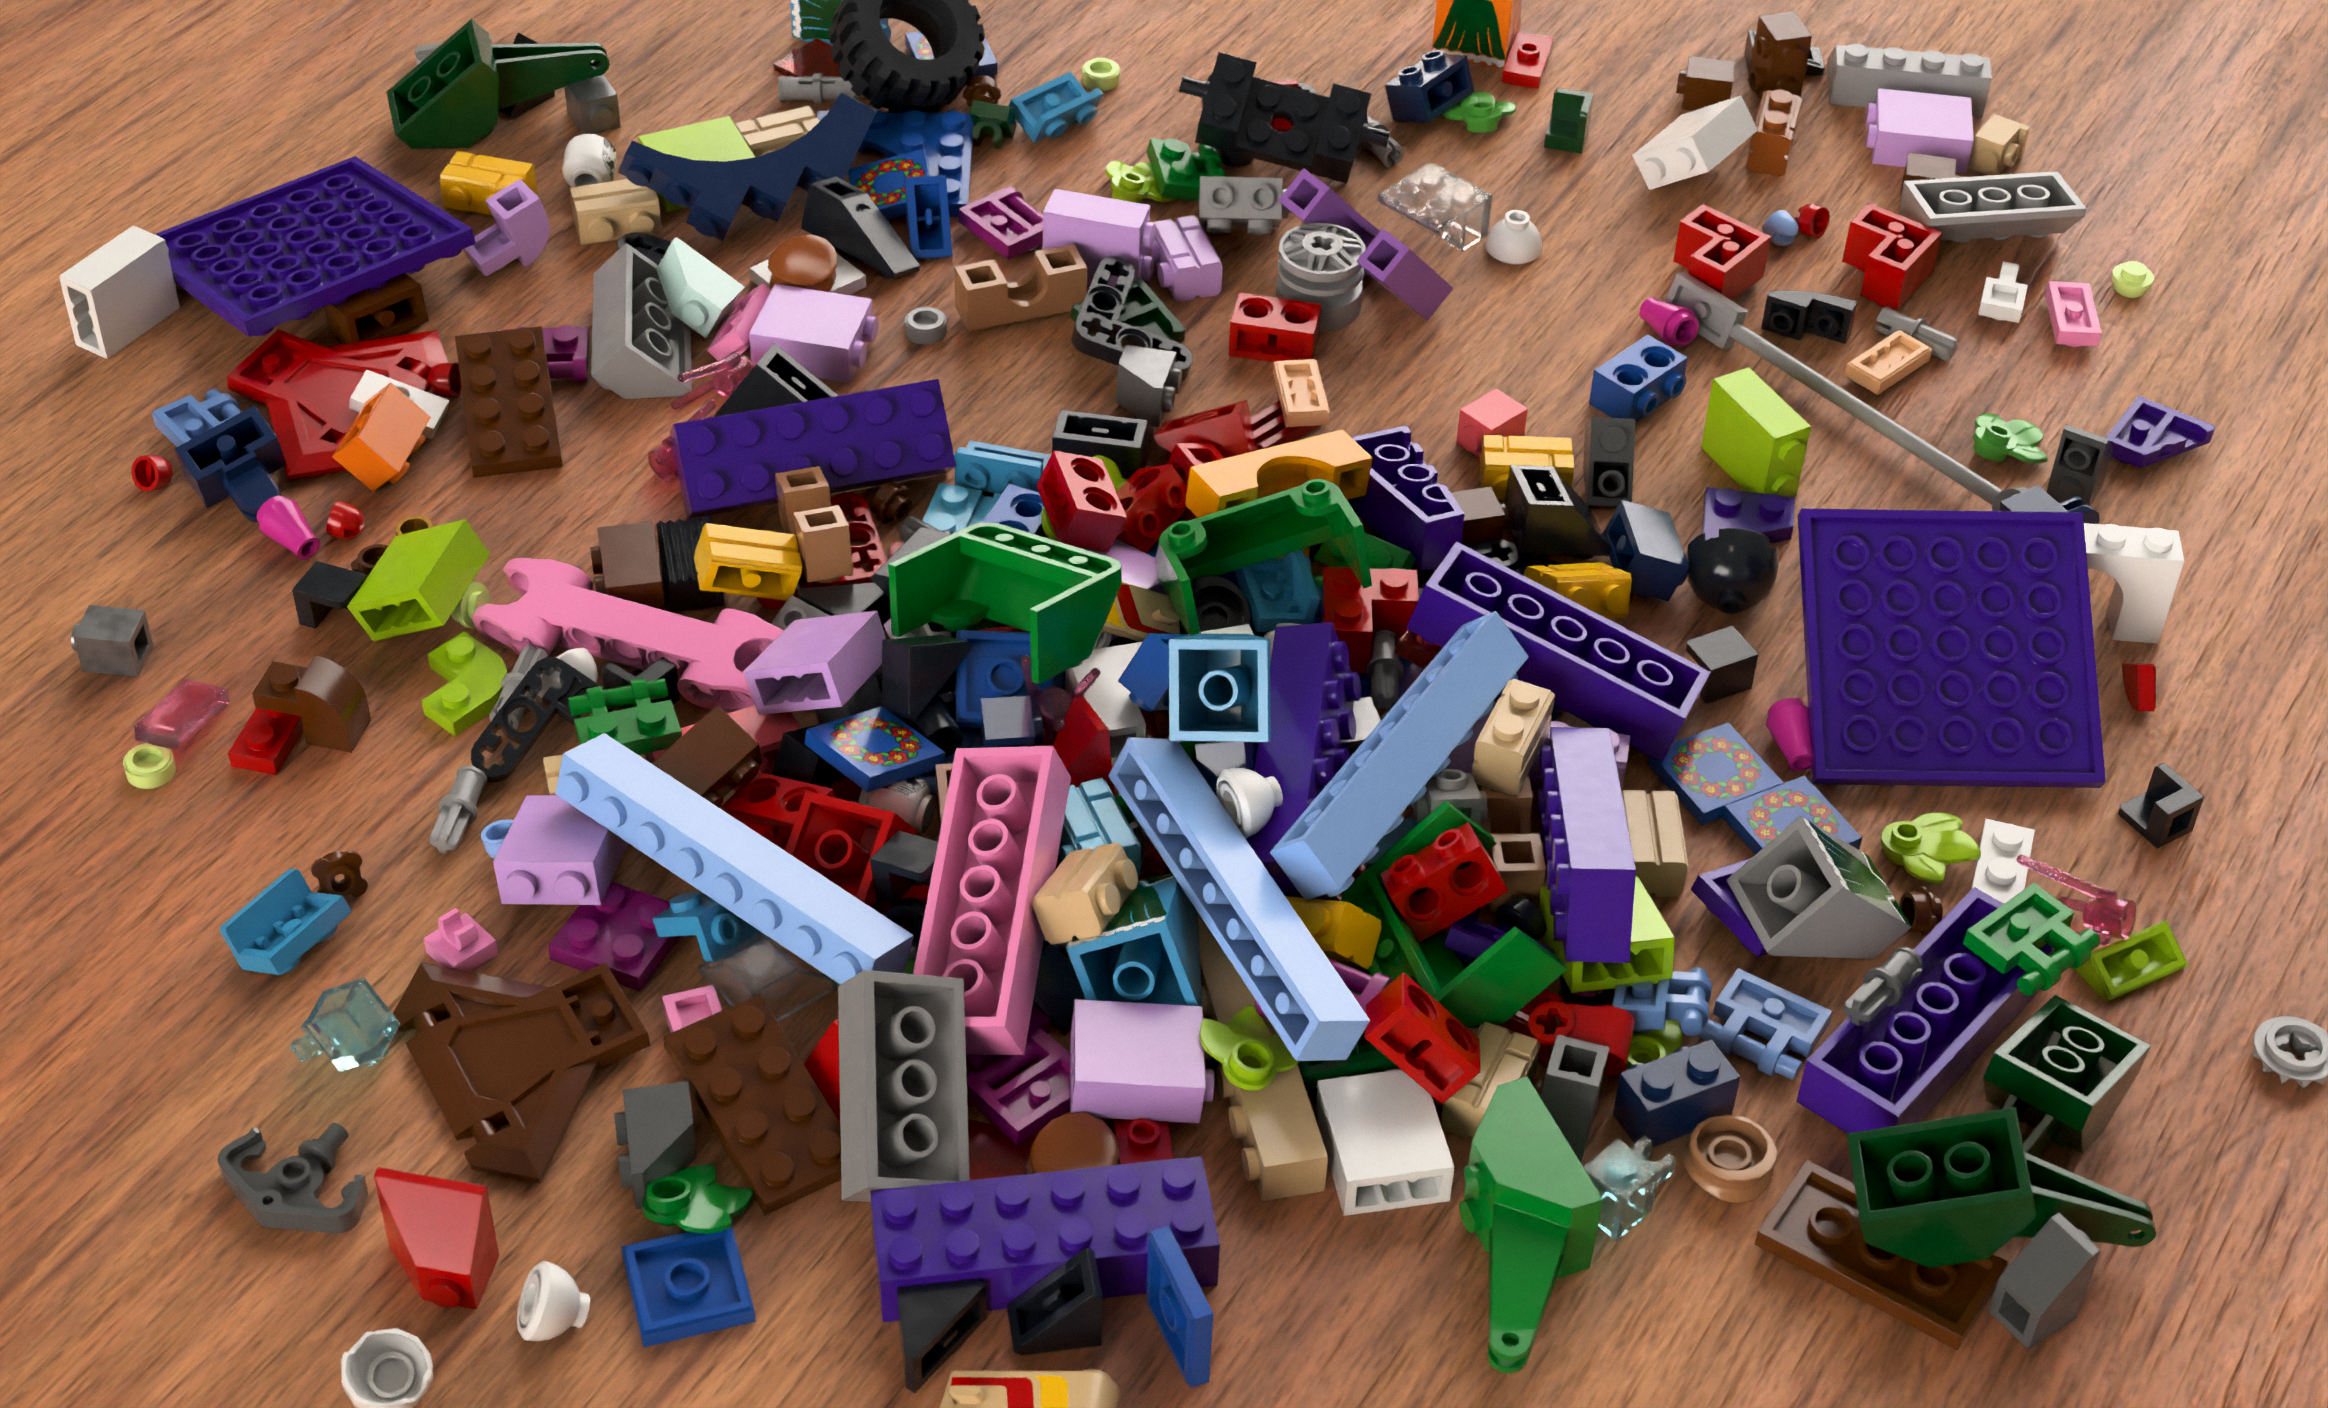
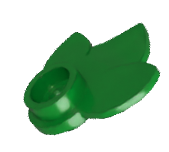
(694, 1200)

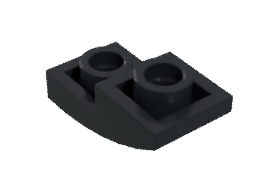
(1816, 313)

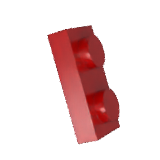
(266, 741)

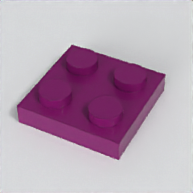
(615, 934)

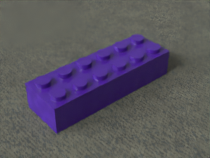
(853, 437)
(1580, 656)
(1309, 729)
(1586, 845)
(1925, 1042)
(1031, 1224)

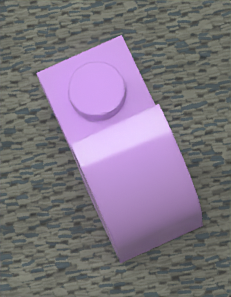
(519, 230)

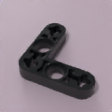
(1106, 323)
(573, 684)

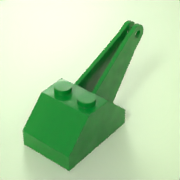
(1529, 1212)

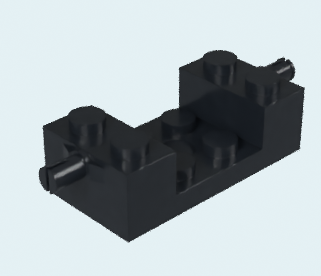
(1323, 128)

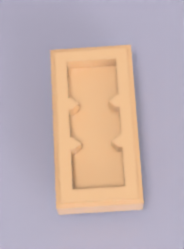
(1888, 362)
(1301, 393)

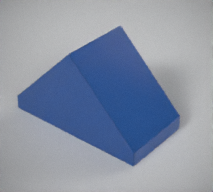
(928, 217)

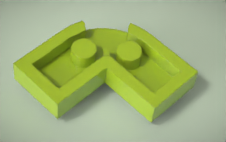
(473, 683)

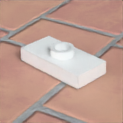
(431, 404)

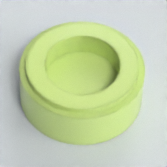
(1100, 74)
(149, 766)

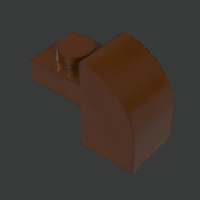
(325, 697)

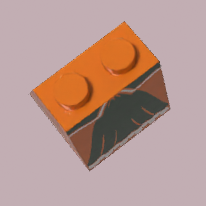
(1477, 29)

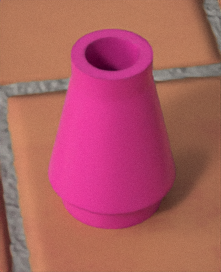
(1671, 322)
(286, 524)
(1791, 730)

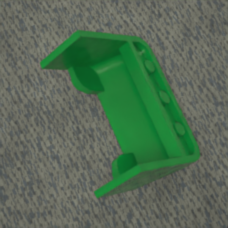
(1256, 534)
(1011, 579)
(1487, 989)

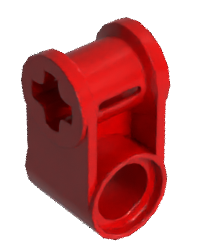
(1593, 1024)

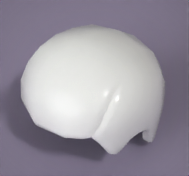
(387, 1370)

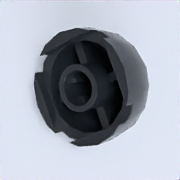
(1732, 569)

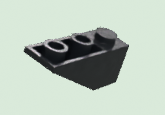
(856, 227)

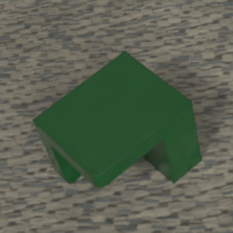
(1569, 120)

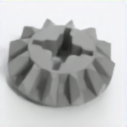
(2306, 1040)

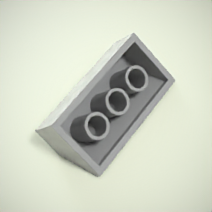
(1859, 71)
(1993, 205)
(634, 334)
(902, 1082)

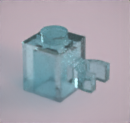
(348, 1026)
(1627, 1183)

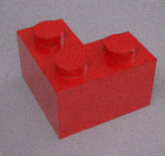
(1721, 251)
(1892, 253)
(1362, 612)

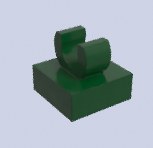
(993, 120)

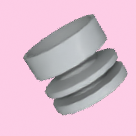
(1321, 268)

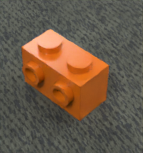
(383, 438)

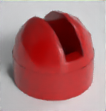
(1813, 220)
(445, 380)
(151, 472)
(345, 521)

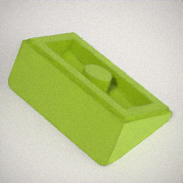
(2133, 961)

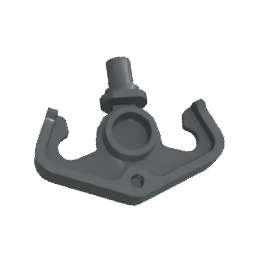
(290, 1189)

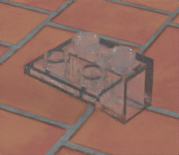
(1441, 205)

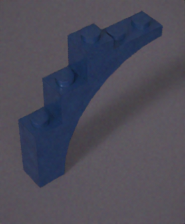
(761, 183)

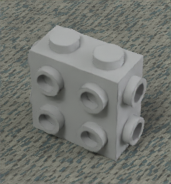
(1241, 204)

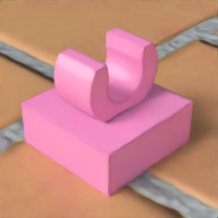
(460, 942)

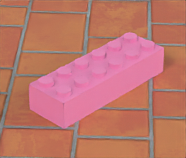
(988, 866)

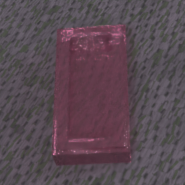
(181, 714)

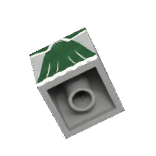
(1817, 897)

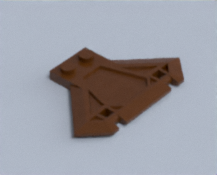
(514, 1056)

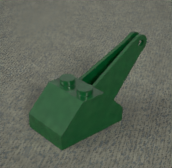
(465, 81)
(2064, 1075)
(1967, 1187)

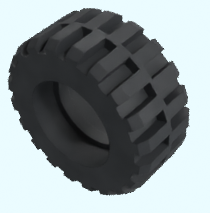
(894, 78)

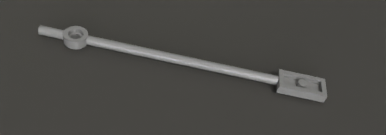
(1722, 323)

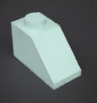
(696, 288)

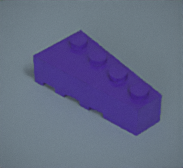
(1406, 500)

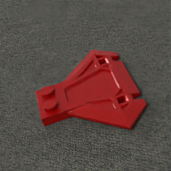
(312, 388)

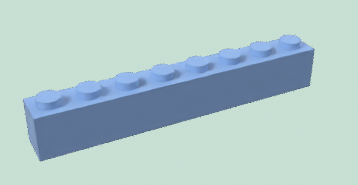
(1399, 758)
(730, 862)
(1239, 901)

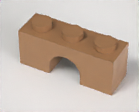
(1051, 288)
(818, 526)
(1517, 851)

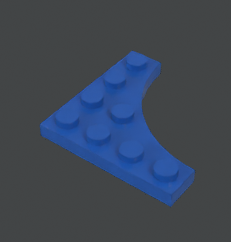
(943, 135)

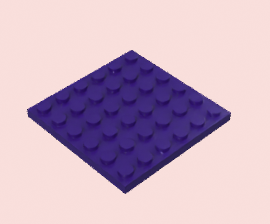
(309, 245)
(1949, 648)

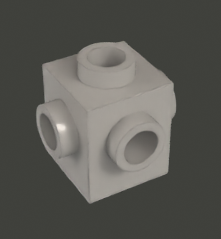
(1458, 790)

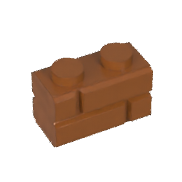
(1775, 134)

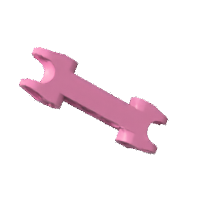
(566, 613)

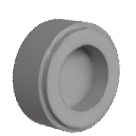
(925, 325)

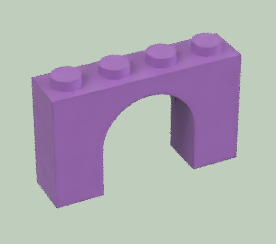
(1384, 256)

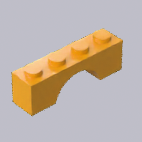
(1277, 469)

